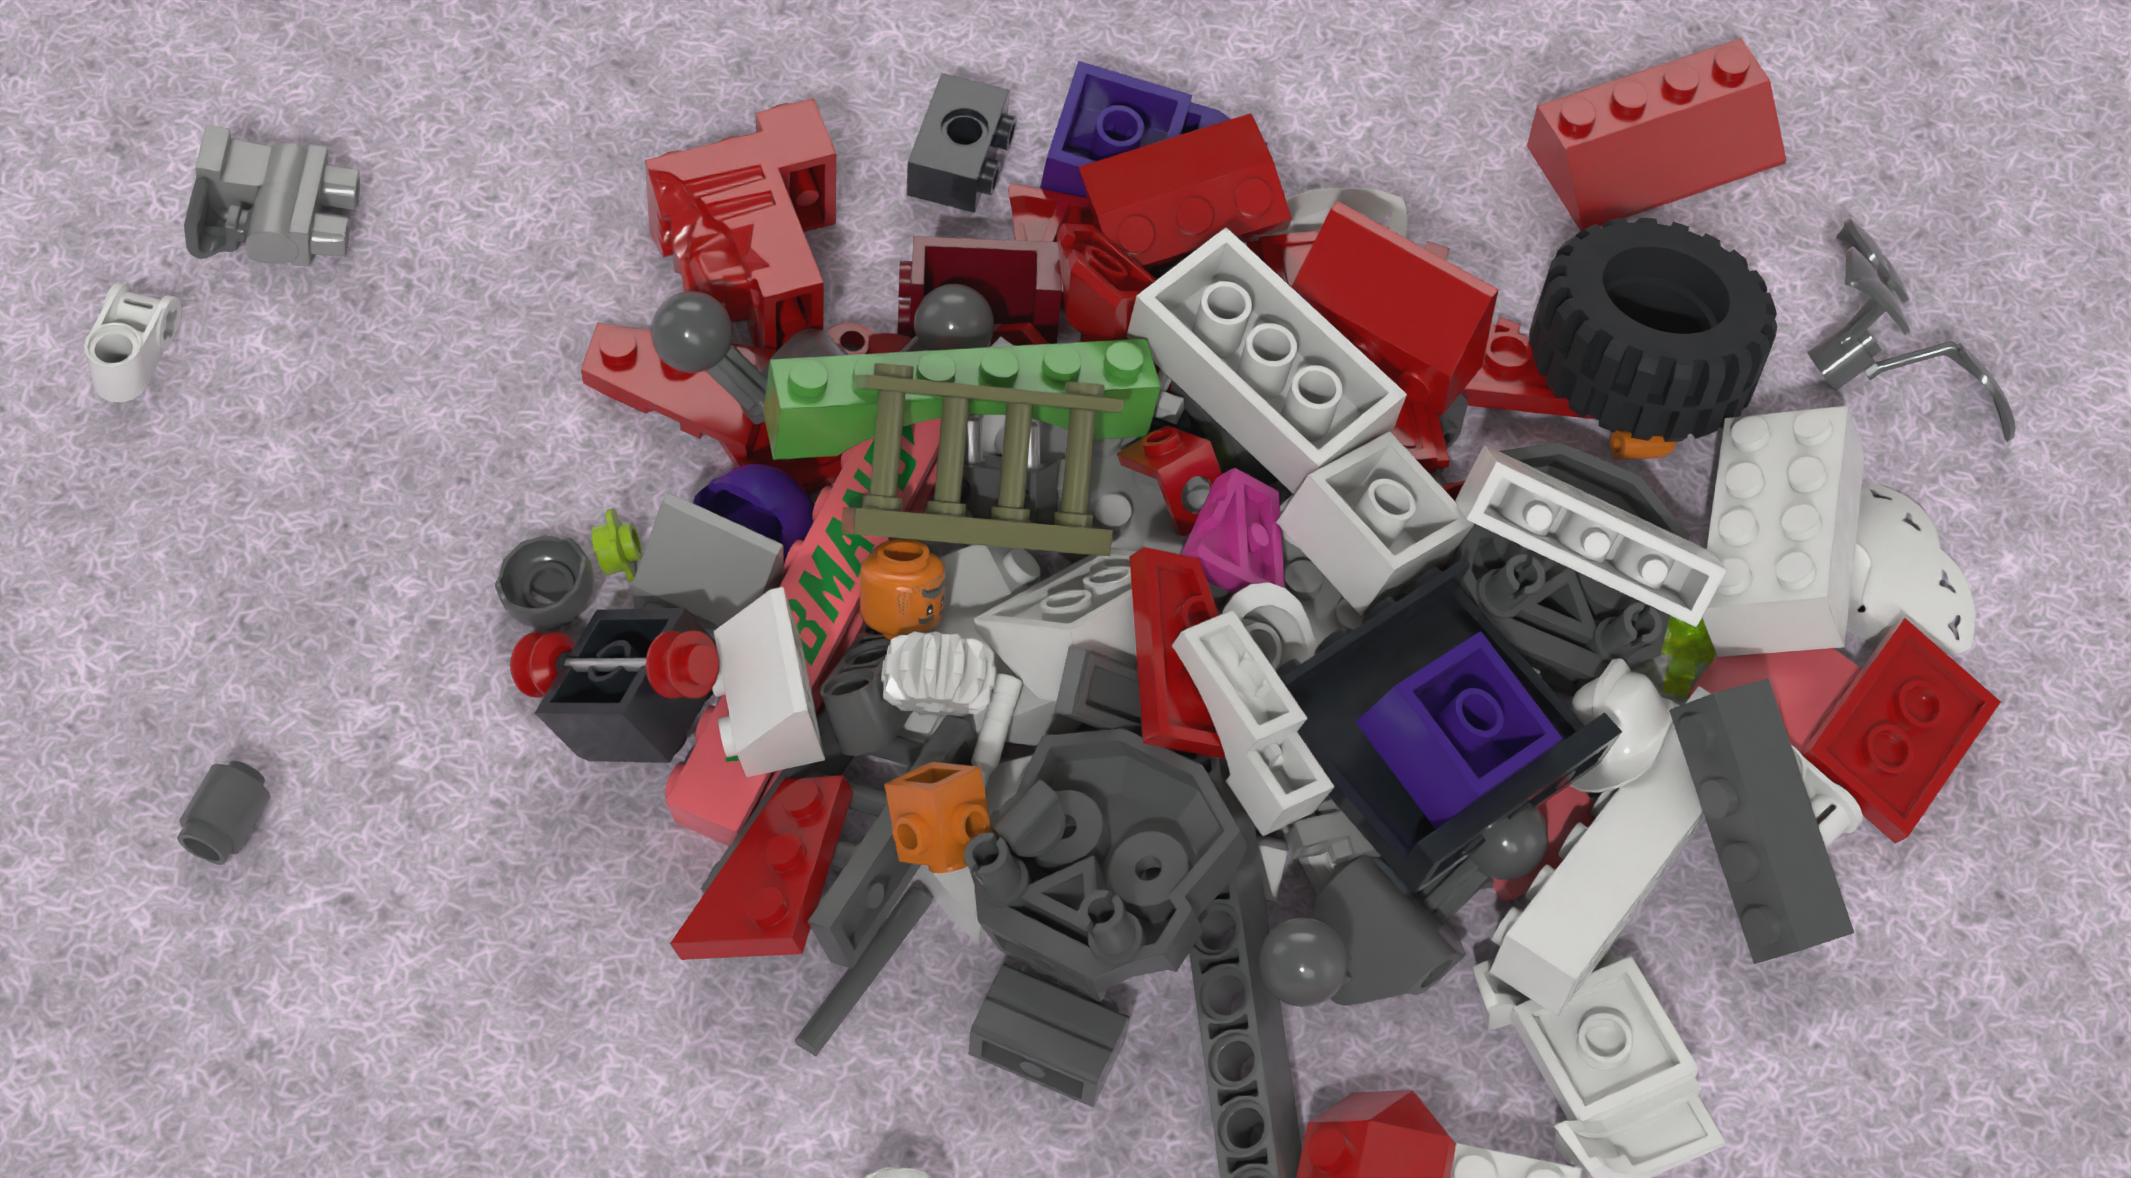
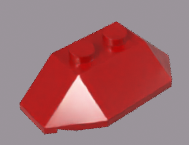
(1377, 1138)

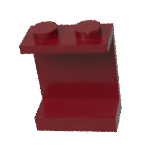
(1013, 276)

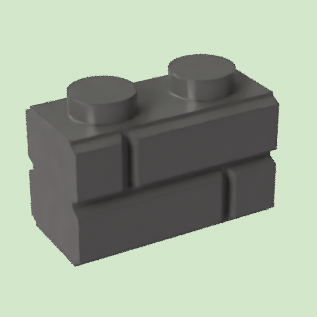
(1048, 1033)

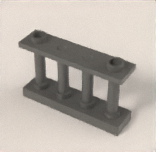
(871, 869)

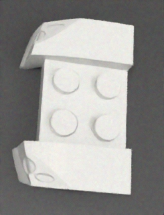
(1612, 1071)

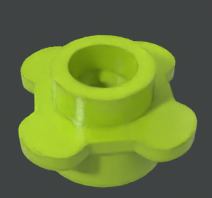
(617, 546)

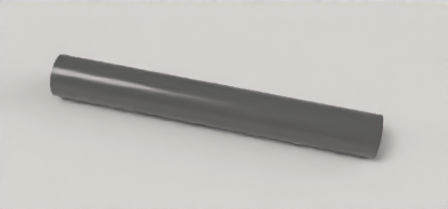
(857, 980)

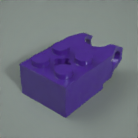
(1114, 115)

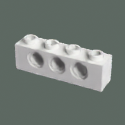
(1590, 536)

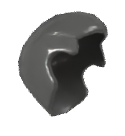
(551, 569)

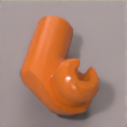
(1628, 448)

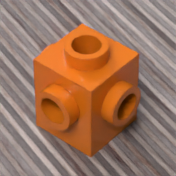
(937, 814)

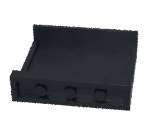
(1363, 665)

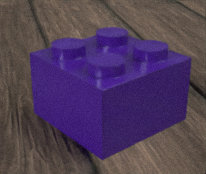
(1458, 729)

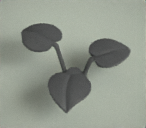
(1853, 347)

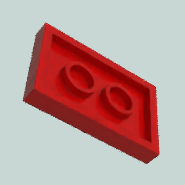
(1901, 729)

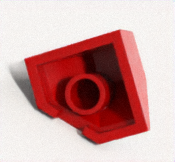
(1098, 283)

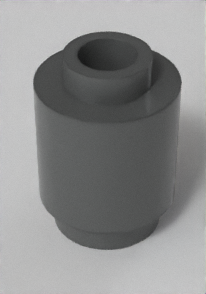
(223, 811)

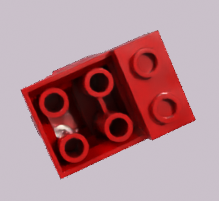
(740, 218)

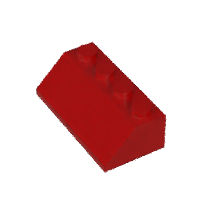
(1658, 134)

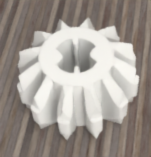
(938, 674)

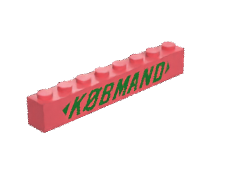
(824, 597)

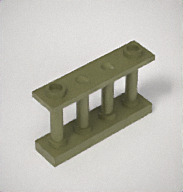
(945, 516)

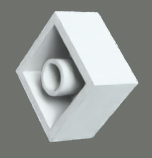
(1374, 522)

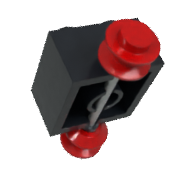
(624, 685)

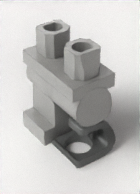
(271, 198)

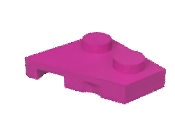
(1238, 533)

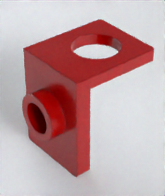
(1173, 460)

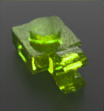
(1685, 648)

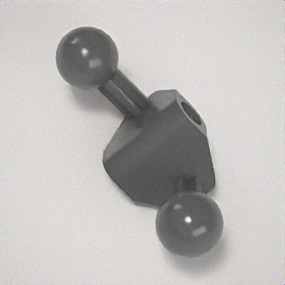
(696, 336)
(1379, 937)

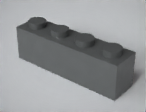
(1761, 821)

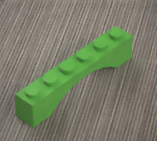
(819, 414)

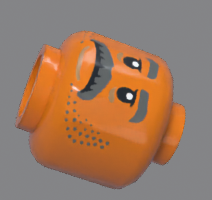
(902, 588)

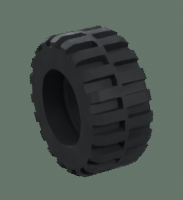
(1652, 329)

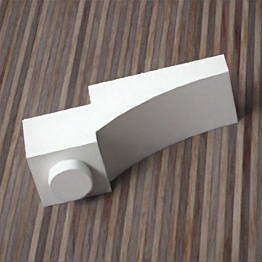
(1255, 722)

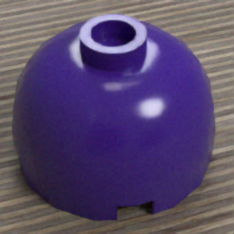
(762, 501)

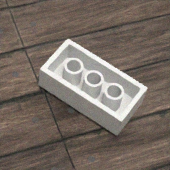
(1263, 361)
(1785, 531)

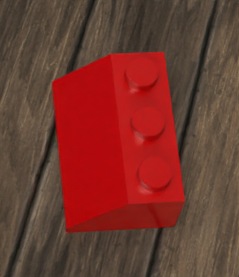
(1185, 190)
(1399, 305)

